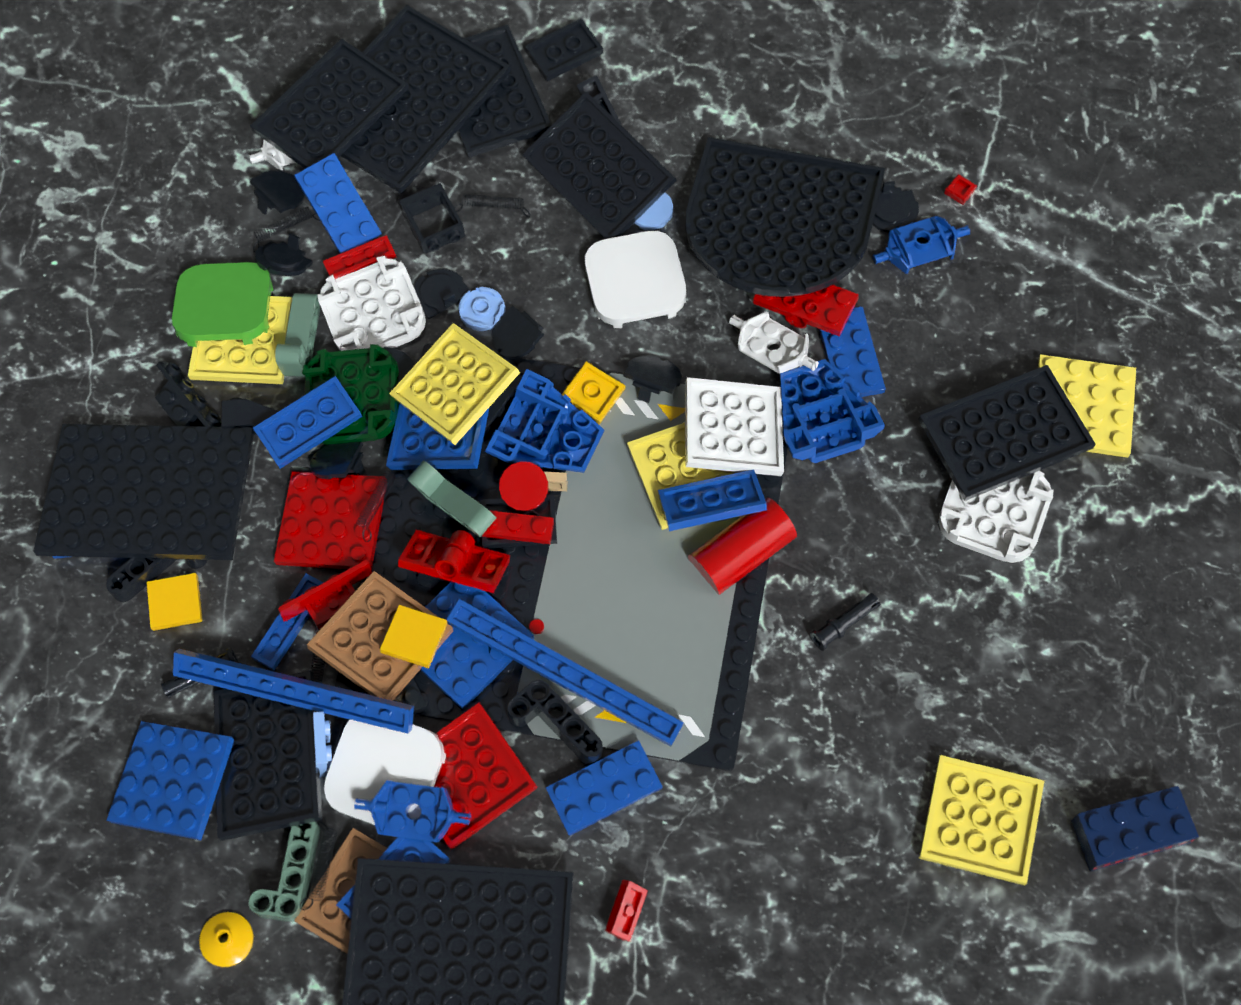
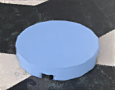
(657, 214)
(481, 308)

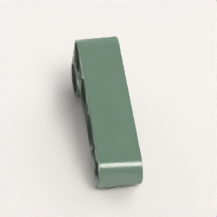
(299, 336)
(451, 499)
(291, 867)

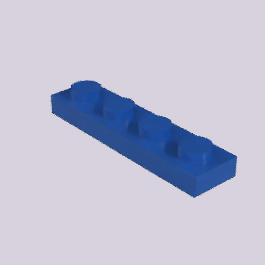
(281, 633)

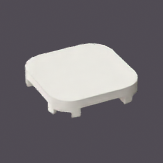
(635, 277)
(372, 307)
(1001, 521)
(375, 754)

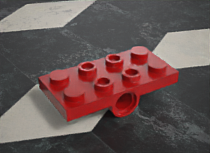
(822, 309)
(454, 560)

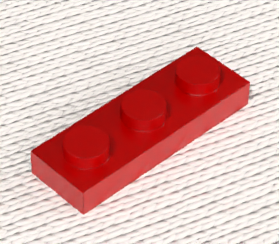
(359, 257)
(521, 527)

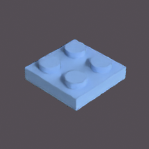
(322, 736)

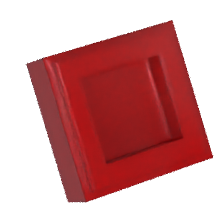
(960, 189)

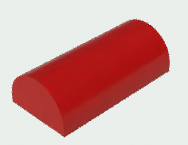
(743, 546)

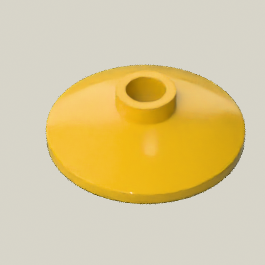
(235, 948)

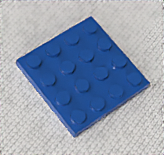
(417, 441)
(462, 663)
(170, 780)

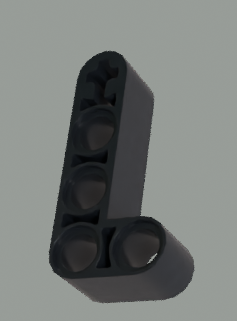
(152, 568)
(558, 725)

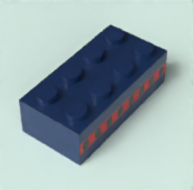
(1134, 828)

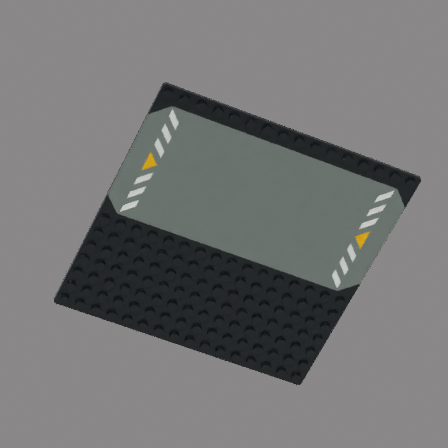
(608, 592)

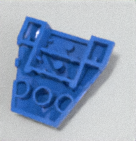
(824, 414)
(545, 429)

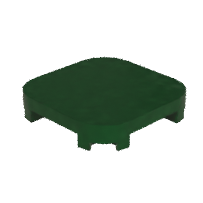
(368, 379)

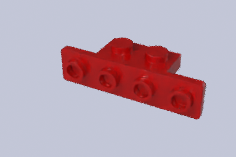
(326, 599)

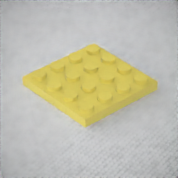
(244, 363)
(454, 383)
(1101, 398)
(663, 465)
(982, 820)

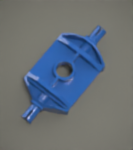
(907, 252)
(391, 809)

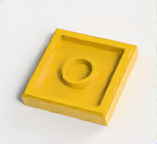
(594, 392)
(174, 601)
(413, 636)

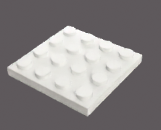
(733, 426)

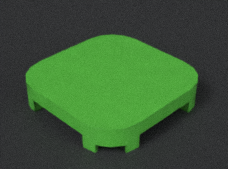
(222, 303)

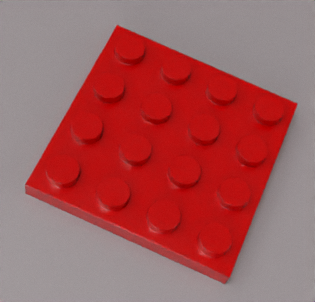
(322, 525)
(479, 773)

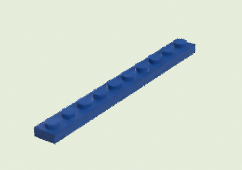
(565, 672)
(294, 691)

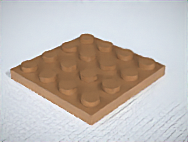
(356, 633)
(324, 916)

